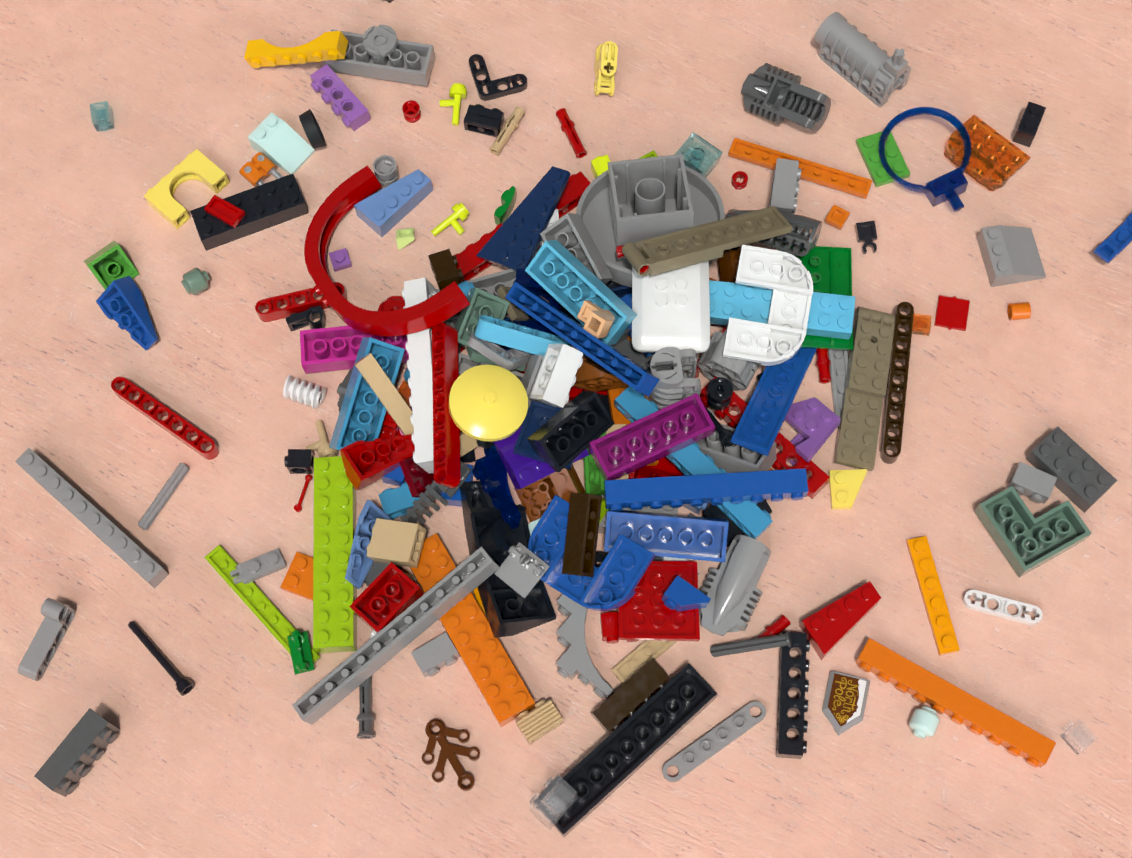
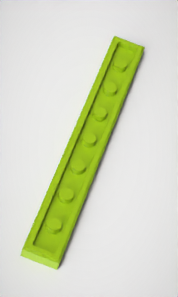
(254, 599)

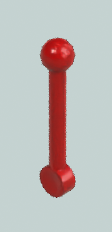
(298, 508)

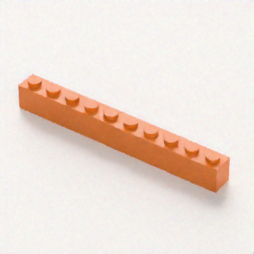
(956, 703)

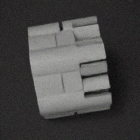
(735, 370)

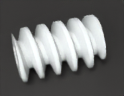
(303, 393)

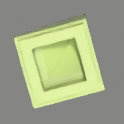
(404, 237)

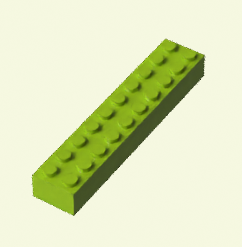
(333, 538)

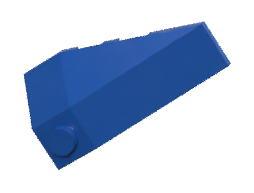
(126, 306)

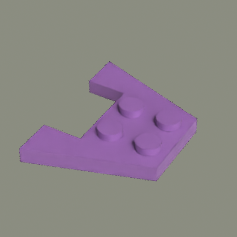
(814, 422)

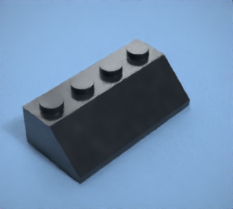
(571, 430)

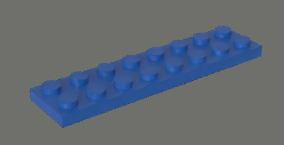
(772, 402)

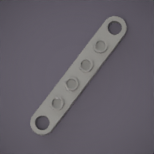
(714, 741)

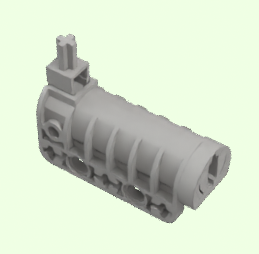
(861, 60)
(674, 383)

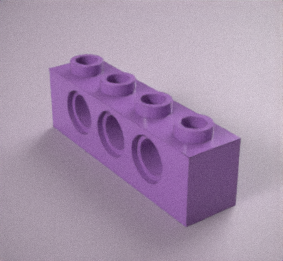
(358, 112)

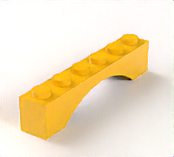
(326, 47)

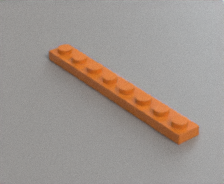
(810, 170)

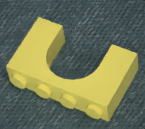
(193, 167)

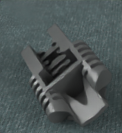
(780, 96)
(794, 238)

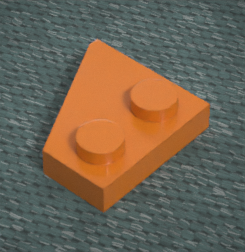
(300, 577)

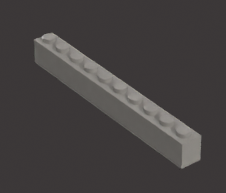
(92, 518)

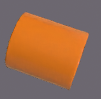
(1019, 311)

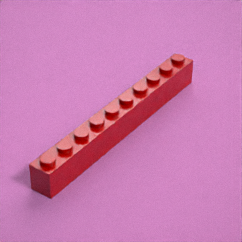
(472, 265)

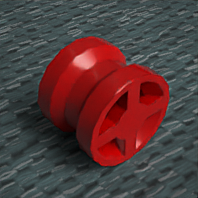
(411, 106)

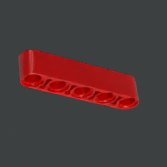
(291, 300)

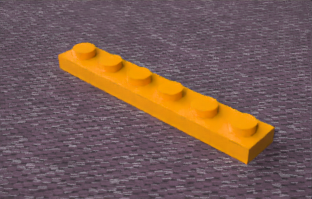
(932, 596)

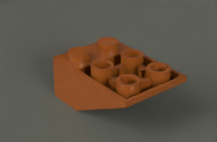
(539, 494)

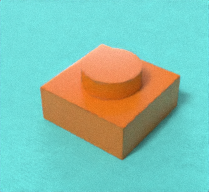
(837, 217)

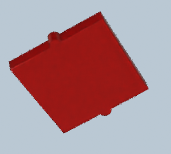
(952, 313)

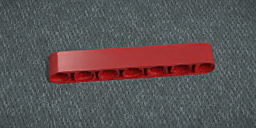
(158, 412)

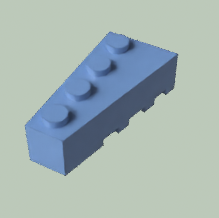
(394, 202)

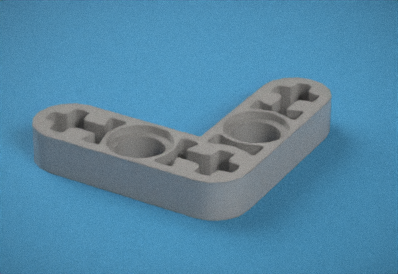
(506, 359)

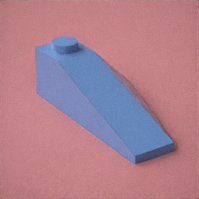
(358, 562)

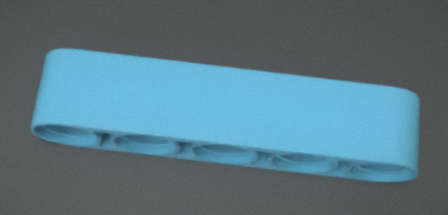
(515, 335)

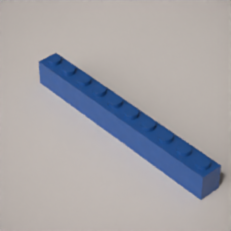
(573, 333)
(705, 489)

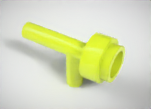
(457, 92)
(459, 212)

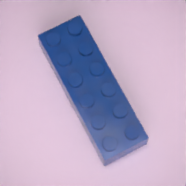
(670, 534)

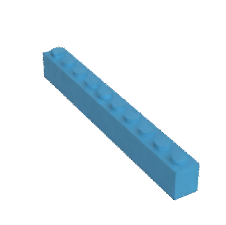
(693, 462)

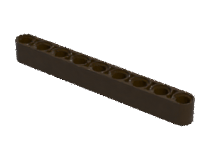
(897, 390)

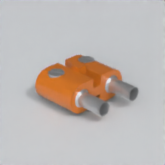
(259, 169)

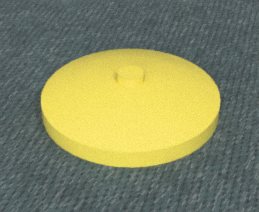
(488, 403)

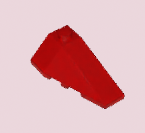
(374, 459)

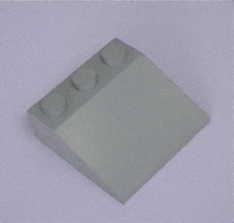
(1010, 255)

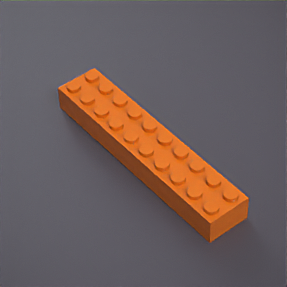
(474, 640)

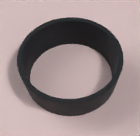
(312, 129)

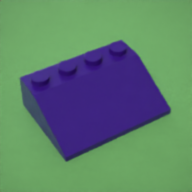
(522, 469)

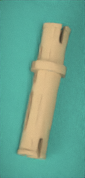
(510, 125)

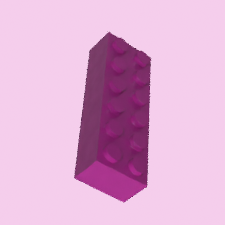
(651, 438)

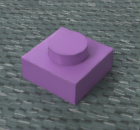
(340, 259)

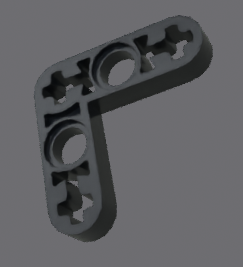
(492, 86)

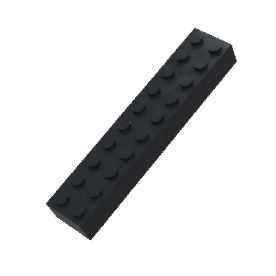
(635, 743)

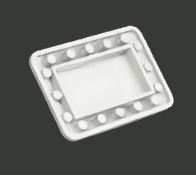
(672, 309)

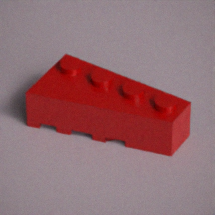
(836, 620)

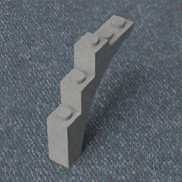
(576, 658)

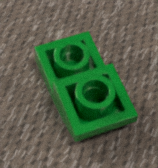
(508, 201)

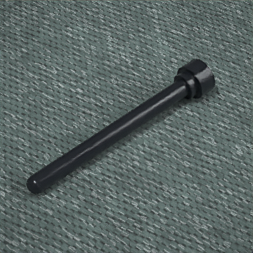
(725, 435)
(183, 685)

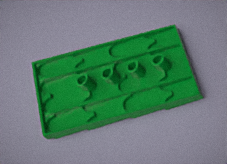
(832, 275)

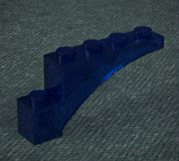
(494, 480)

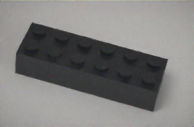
(263, 208)

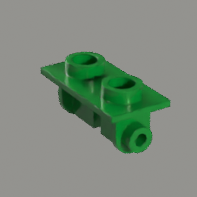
(300, 652)

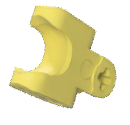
(605, 58)

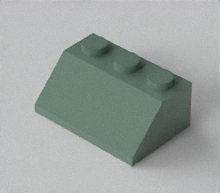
(480, 304)

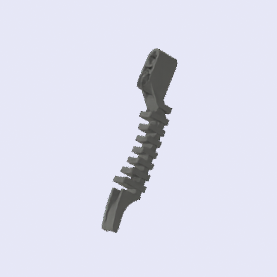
(421, 506)

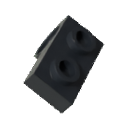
(305, 318)

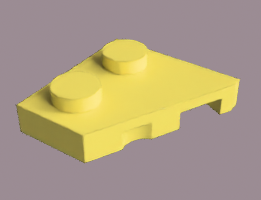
(845, 487)

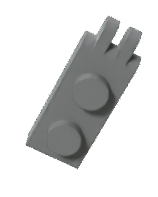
(258, 567)

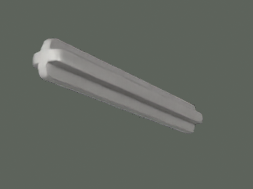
(163, 496)

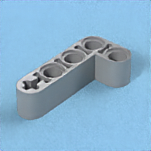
(47, 639)

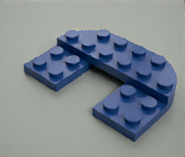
(612, 581)

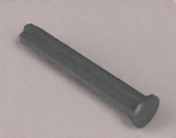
(752, 645)

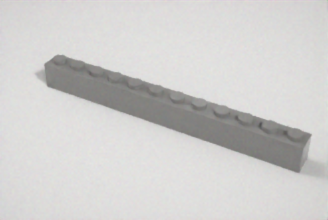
(395, 636)

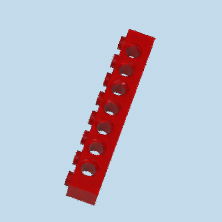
(818, 477)

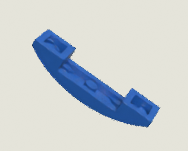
(1116, 242)

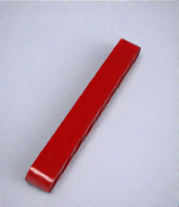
(445, 432)

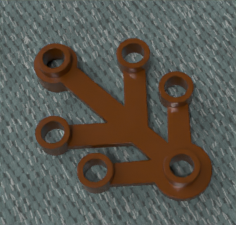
(448, 752)

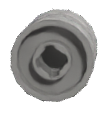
(386, 170)

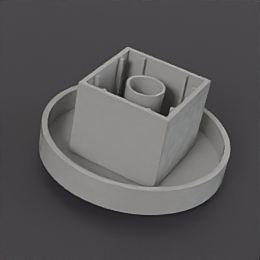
(642, 202)

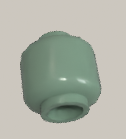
(195, 281)

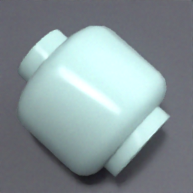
(924, 722)

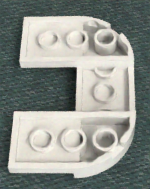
(788, 312)

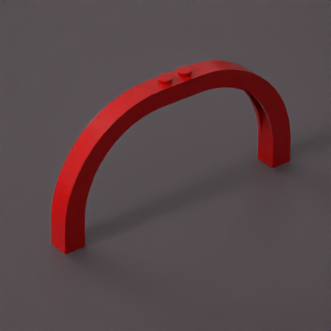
(387, 323)

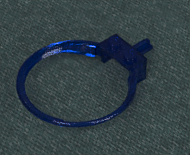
(946, 186)

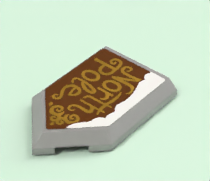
(845, 700)

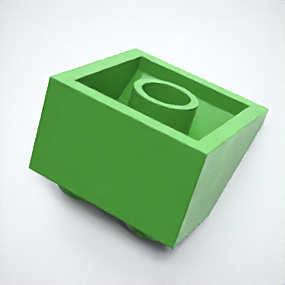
(110, 264)

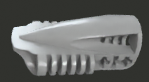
(734, 587)

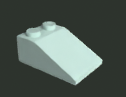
(280, 144)

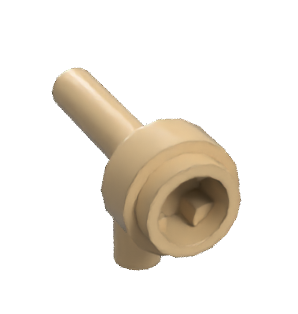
(322, 445)

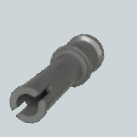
(365, 717)

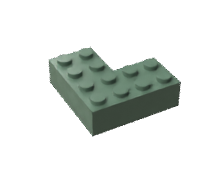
(1028, 540)

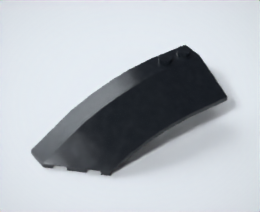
(504, 607)

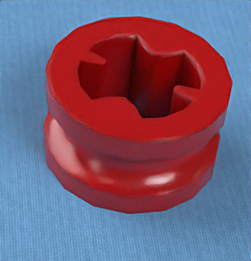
(742, 175)

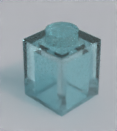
(102, 116)

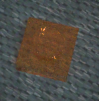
(921, 324)

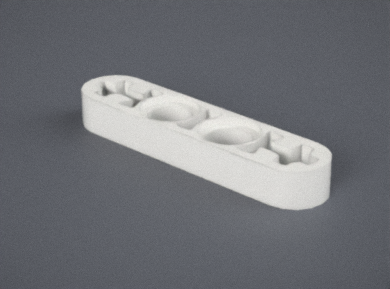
(1001, 610)

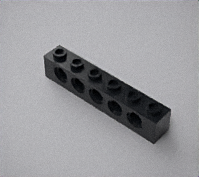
(785, 747)

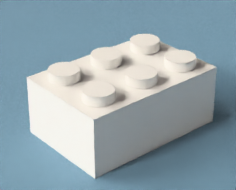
(556, 375)

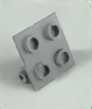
(522, 569)

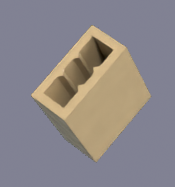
(396, 542)

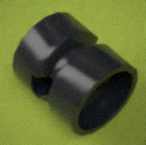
(719, 393)

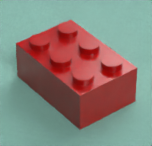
(386, 598)

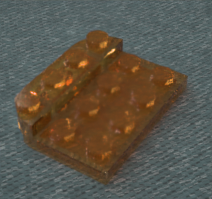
(992, 155)

